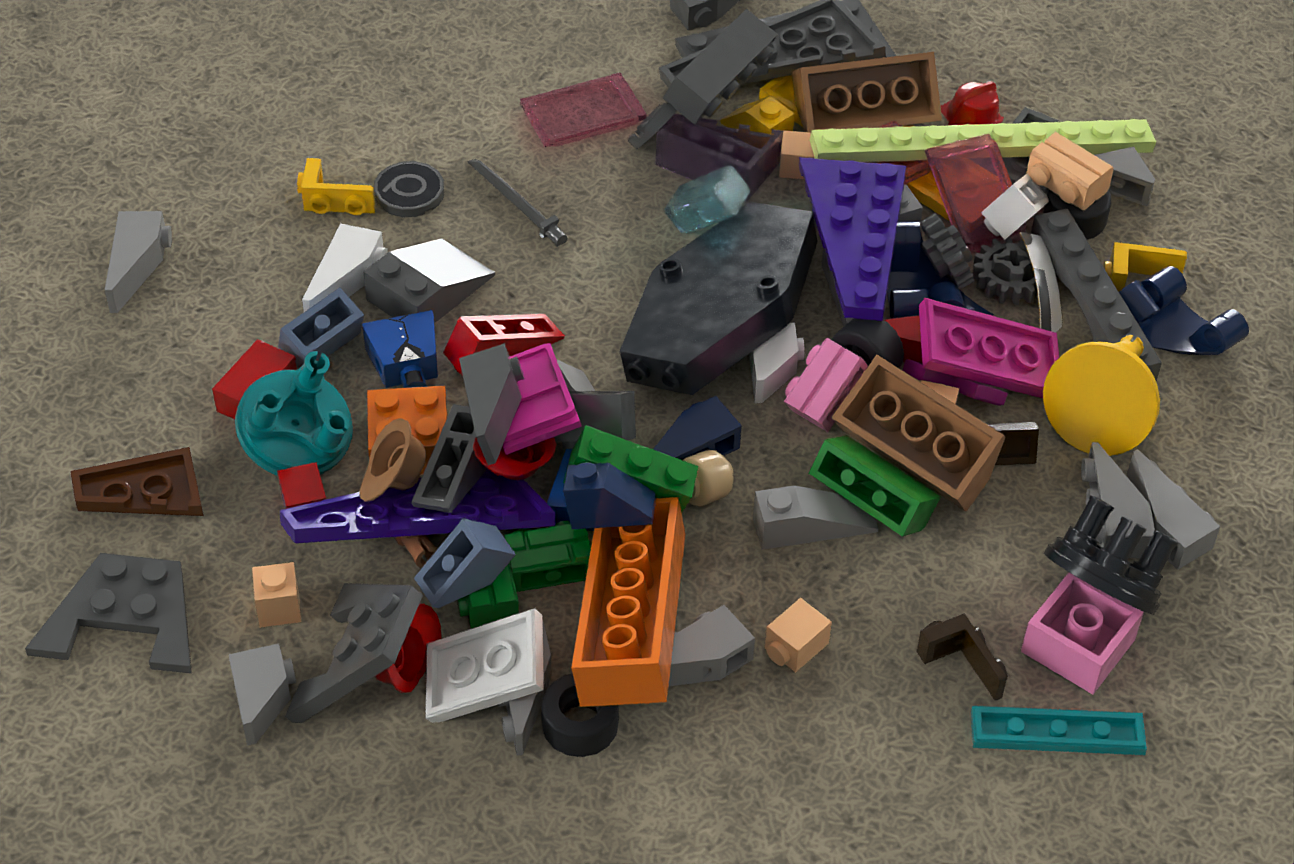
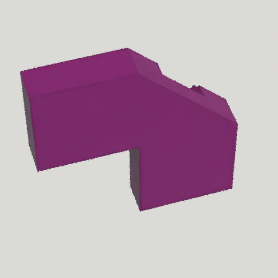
(966, 387)

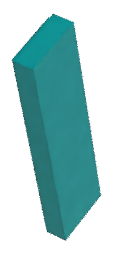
(1058, 730)

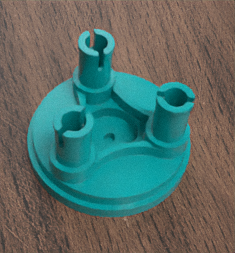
(294, 419)

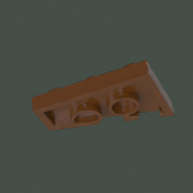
(140, 485)

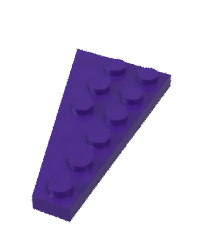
(858, 224)
(348, 517)

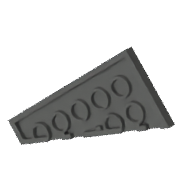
(806, 38)

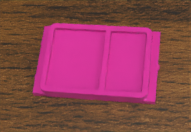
(545, 401)

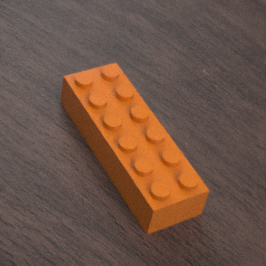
(630, 611)

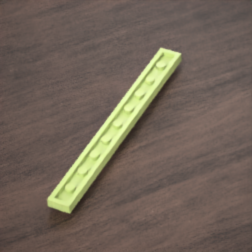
(1012, 139)

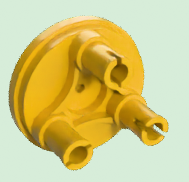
(1102, 396)

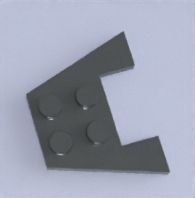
(123, 596)
(375, 633)

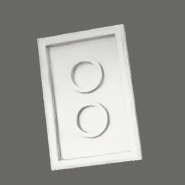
(484, 666)

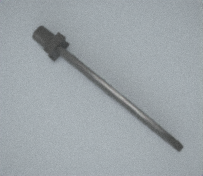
(548, 227)

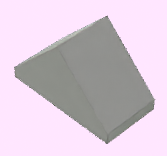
(1130, 175)

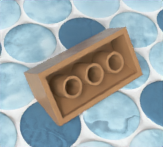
(868, 93)
(920, 432)

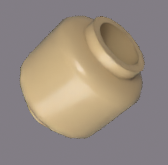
(713, 477)

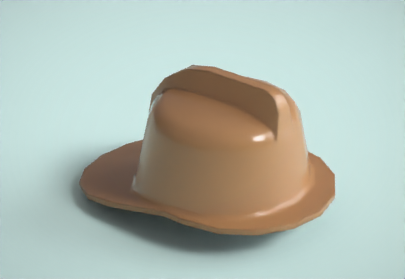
(393, 461)

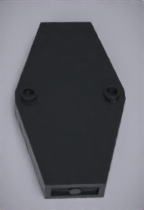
(719, 298)

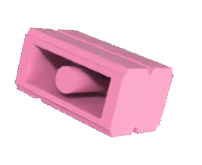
(824, 383)

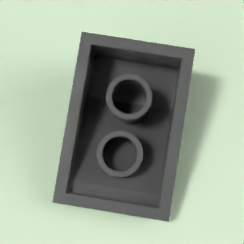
(423, 279)

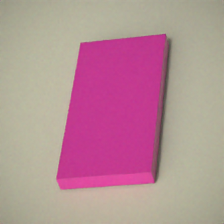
(986, 347)

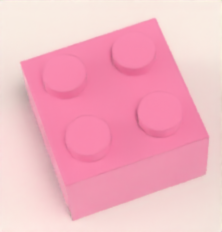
(1081, 633)

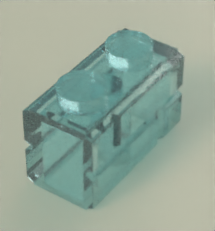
(707, 200)

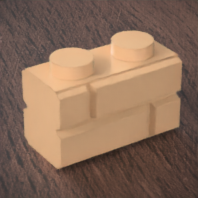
(1069, 171)

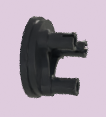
(1109, 567)

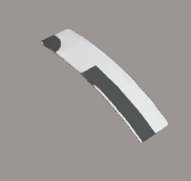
(1045, 281)

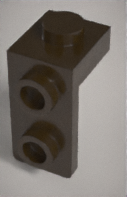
(958, 634)

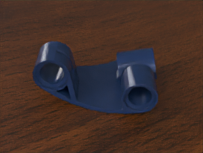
(915, 278)
(1172, 324)

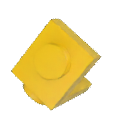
(332, 197)
(1140, 260)

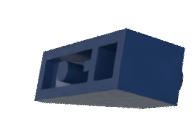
(702, 428)

